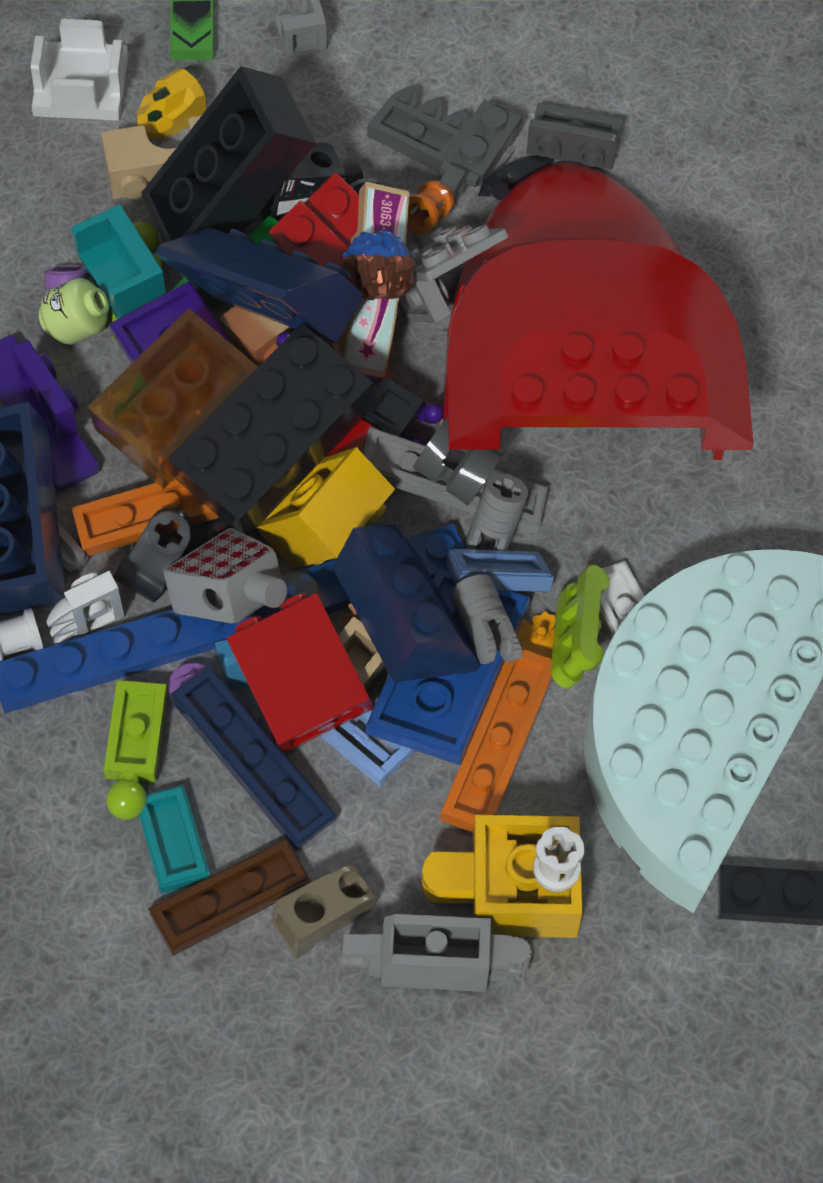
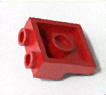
(321, 224)

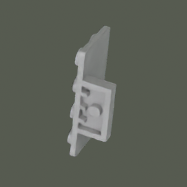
(436, 255)

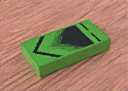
(192, 30)

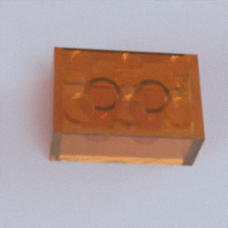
(169, 394)

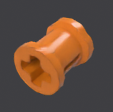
(427, 214)

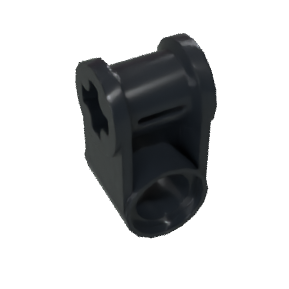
(146, 558)

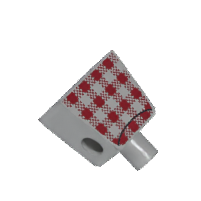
(225, 579)

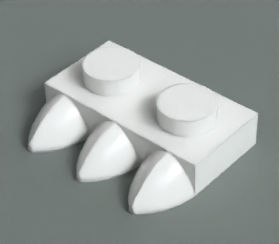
(86, 607)

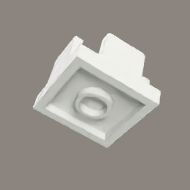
(80, 74)

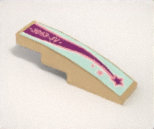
(371, 328)

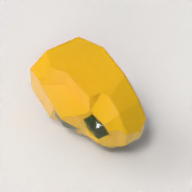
(170, 104)

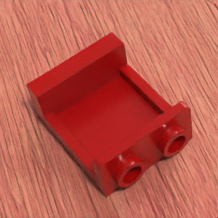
(299, 671)

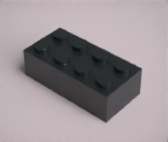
(230, 158)
(273, 430)

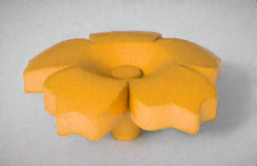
(539, 635)

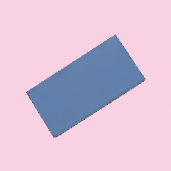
(506, 568)

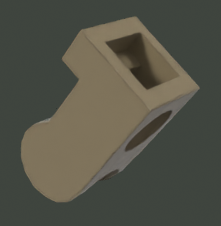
(322, 908)

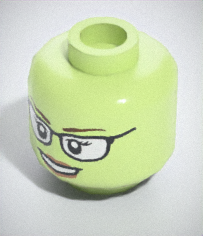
(74, 311)

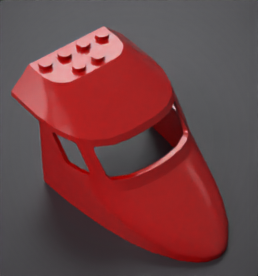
(590, 323)

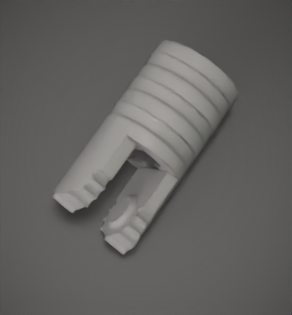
(497, 511)
(485, 619)

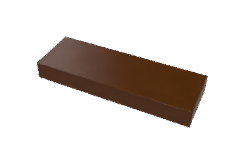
(228, 897)

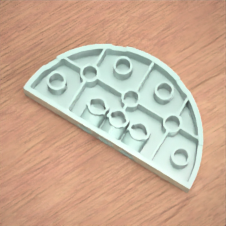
(701, 707)

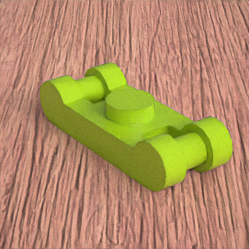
(578, 627)

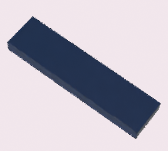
(253, 757)

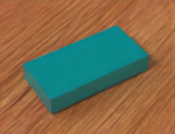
(173, 840)

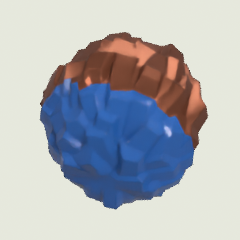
(379, 265)

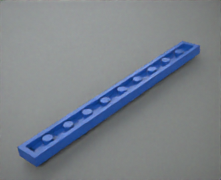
(170, 635)

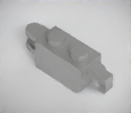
(437, 953)

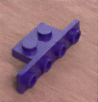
(32, 379)

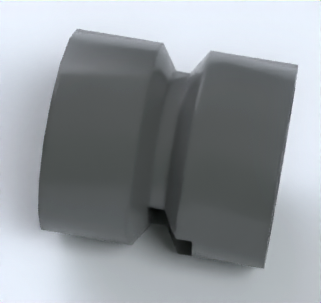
(469, 474)

